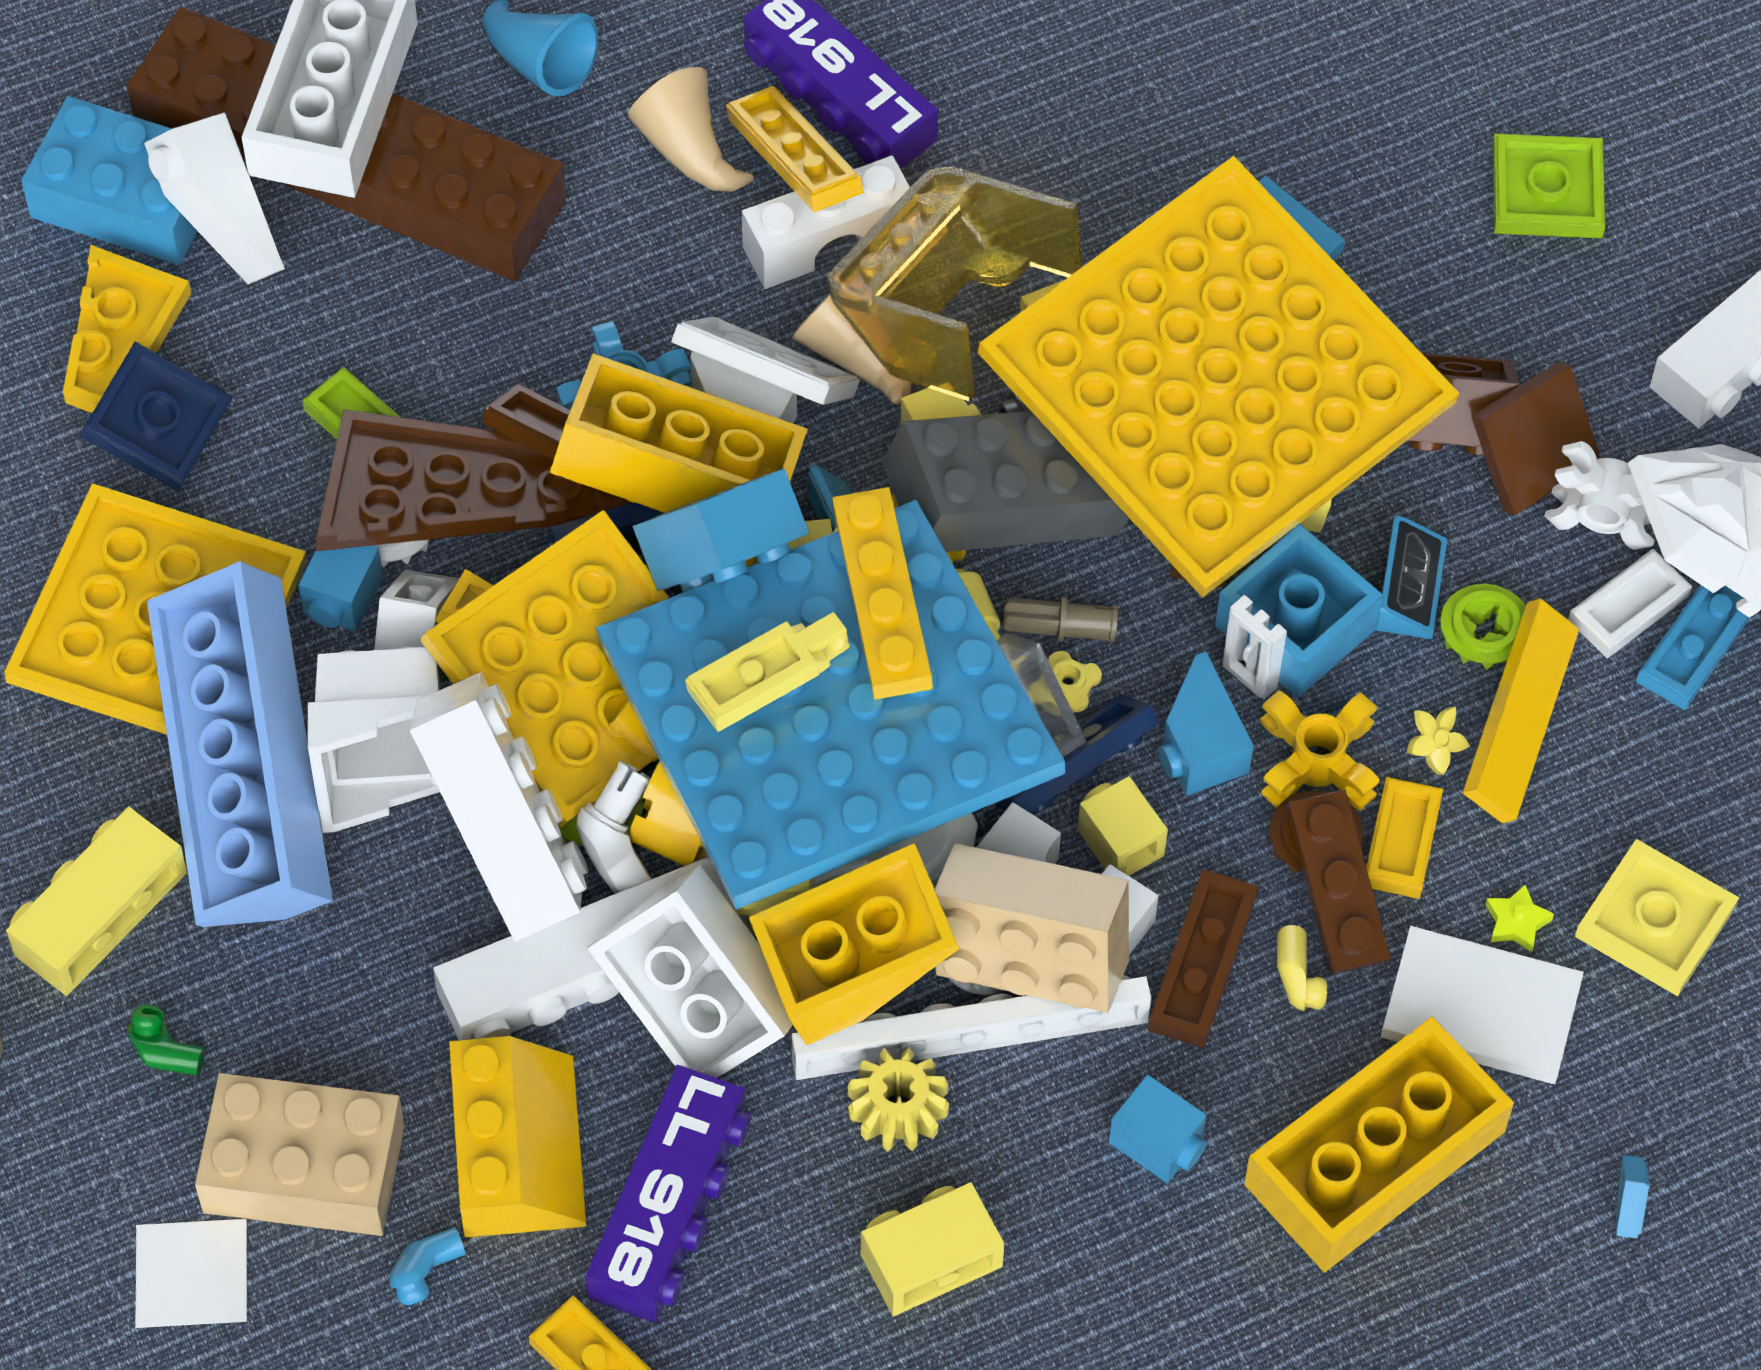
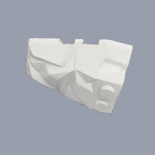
(1707, 515)

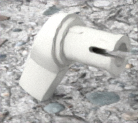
(605, 833)

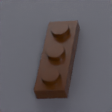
(1337, 882)
(1203, 958)

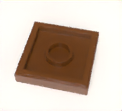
(1526, 435)

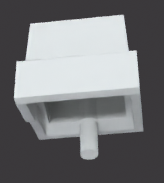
(362, 733)

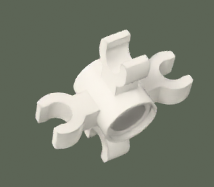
(1599, 497)

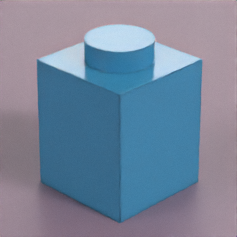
(340, 585)
(1159, 1130)

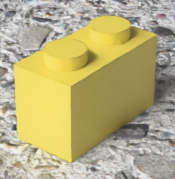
(931, 1247)

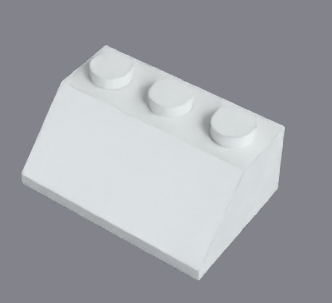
(694, 976)

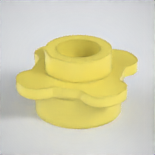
(1082, 674)

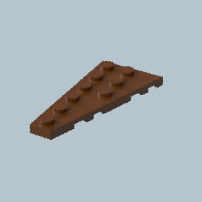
(438, 481)

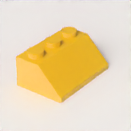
(516, 1137)

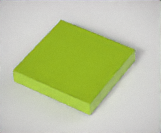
(1548, 185)

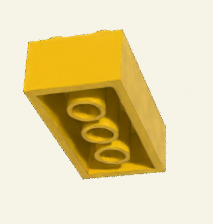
(666, 440)
(1378, 1143)

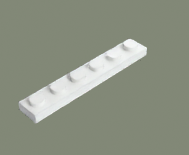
(963, 1029)

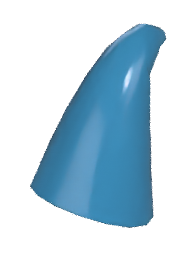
(544, 48)

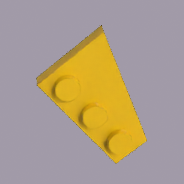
(118, 306)

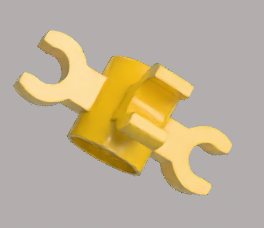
(1321, 730)

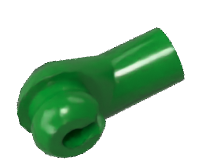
(157, 1046)

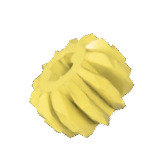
(898, 1079)

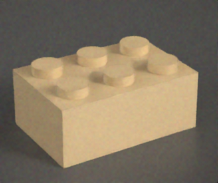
(1035, 927)
(300, 1154)

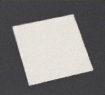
(191, 1273)

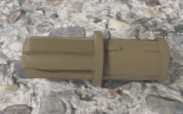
(1060, 619)

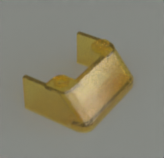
(927, 249)

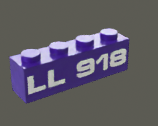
(840, 80)
(667, 1194)

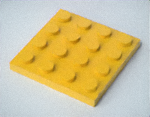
(92, 620)
(544, 653)

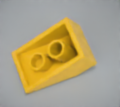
(854, 942)

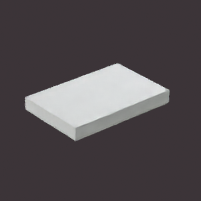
(766, 360)
(1491, 1001)

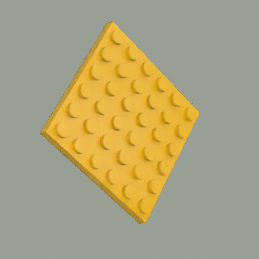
(1218, 375)

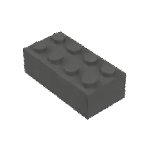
(997, 482)

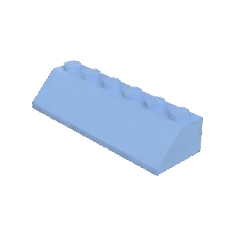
(239, 748)

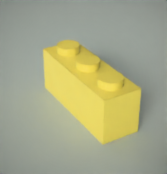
(96, 900)

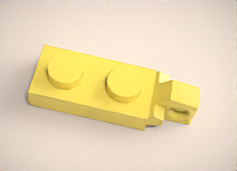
(766, 669)

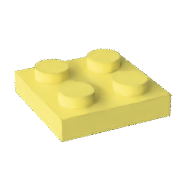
(1656, 917)

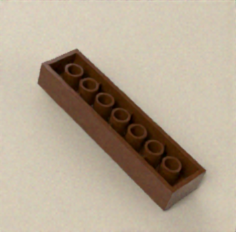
(425, 171)

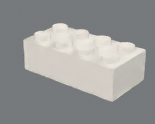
(327, 92)
(499, 805)

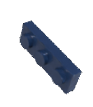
(1107, 732)

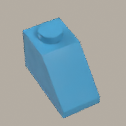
(1204, 733)

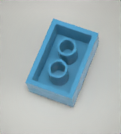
(99, 182)

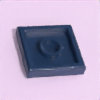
(156, 416)

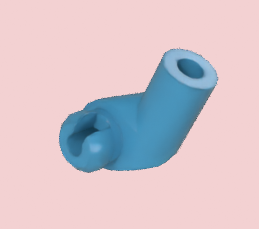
(418, 1259)

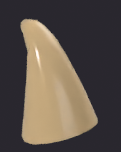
(678, 124)
(834, 339)

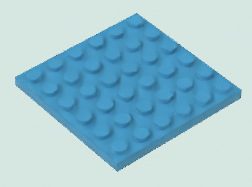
(827, 764)

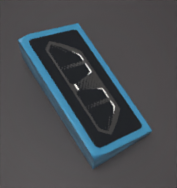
(1411, 580)

